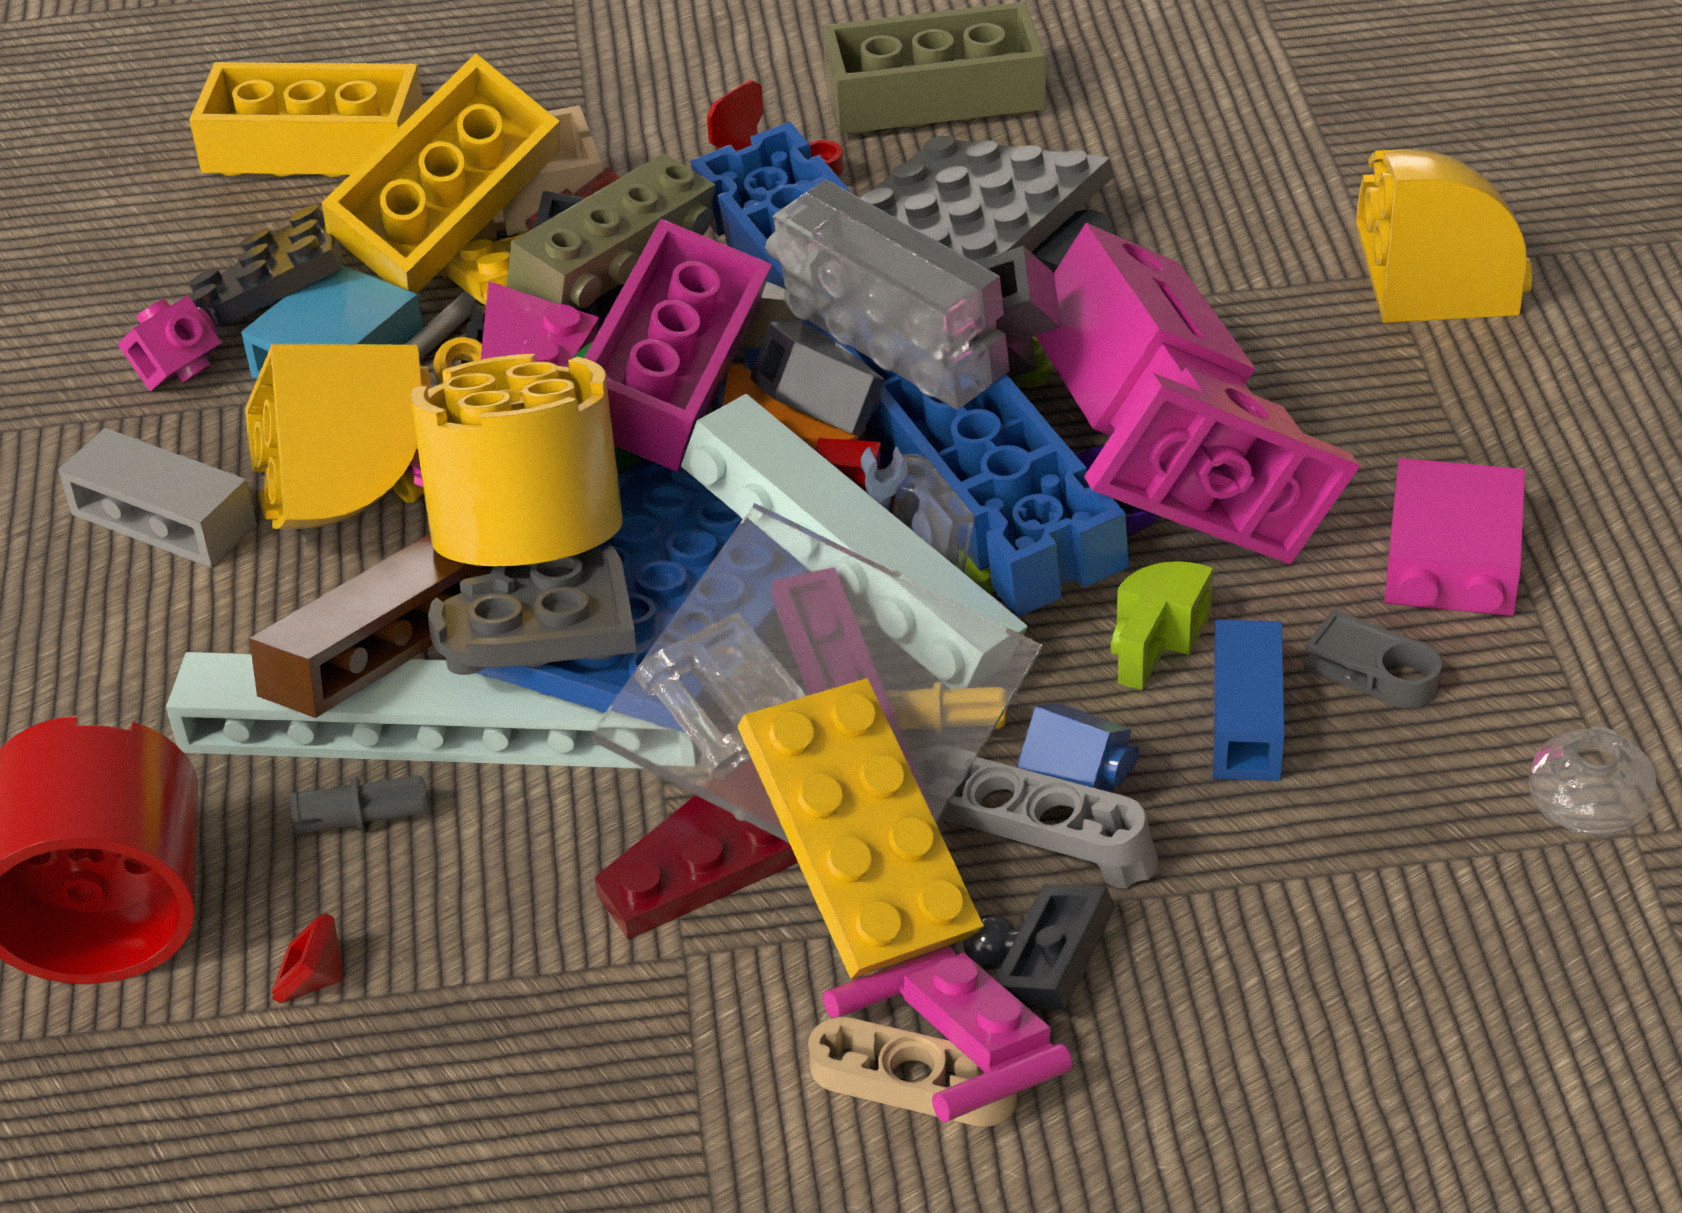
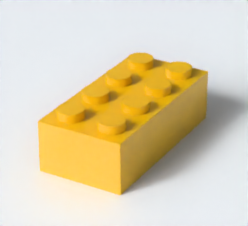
(300, 115)
(442, 176)

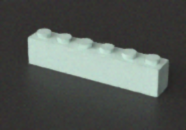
(756, 459)

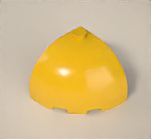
(1439, 240)
(331, 428)

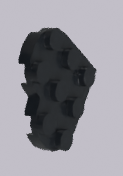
(269, 268)

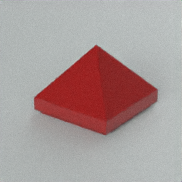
(309, 961)

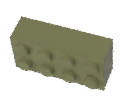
(934, 68)

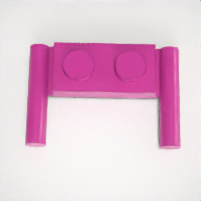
(972, 1014)

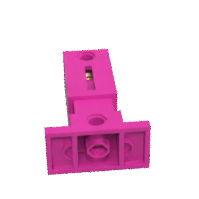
(1174, 398)

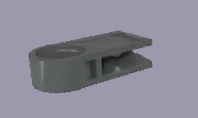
(1362, 655)

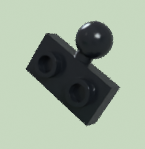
(1050, 949)

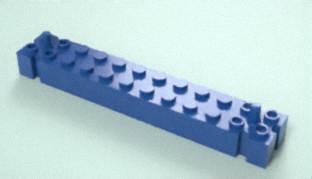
(997, 452)

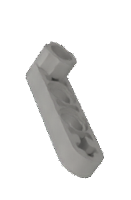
(1115, 841)

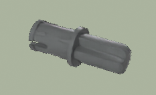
(358, 804)

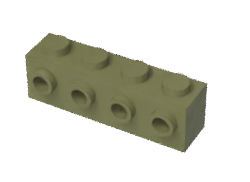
(603, 236)

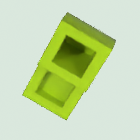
(1159, 611)

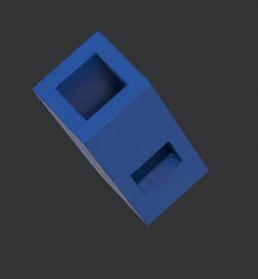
(1248, 700)

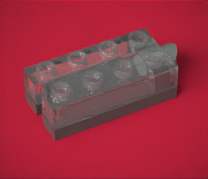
(891, 293)

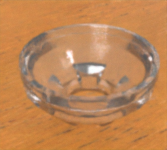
(1588, 795)

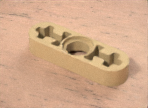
(894, 1046)

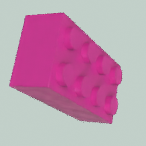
(674, 338)

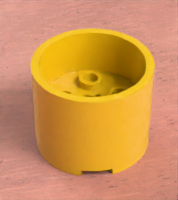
(517, 460)

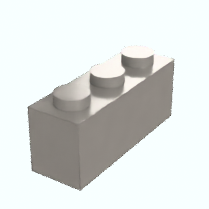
(158, 497)

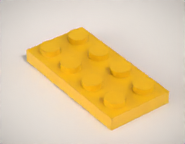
(859, 827)

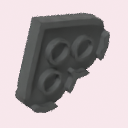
(536, 614)

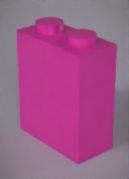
(1456, 537)

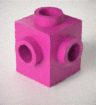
(170, 342)

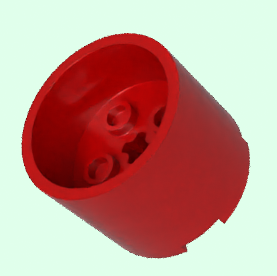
(95, 850)

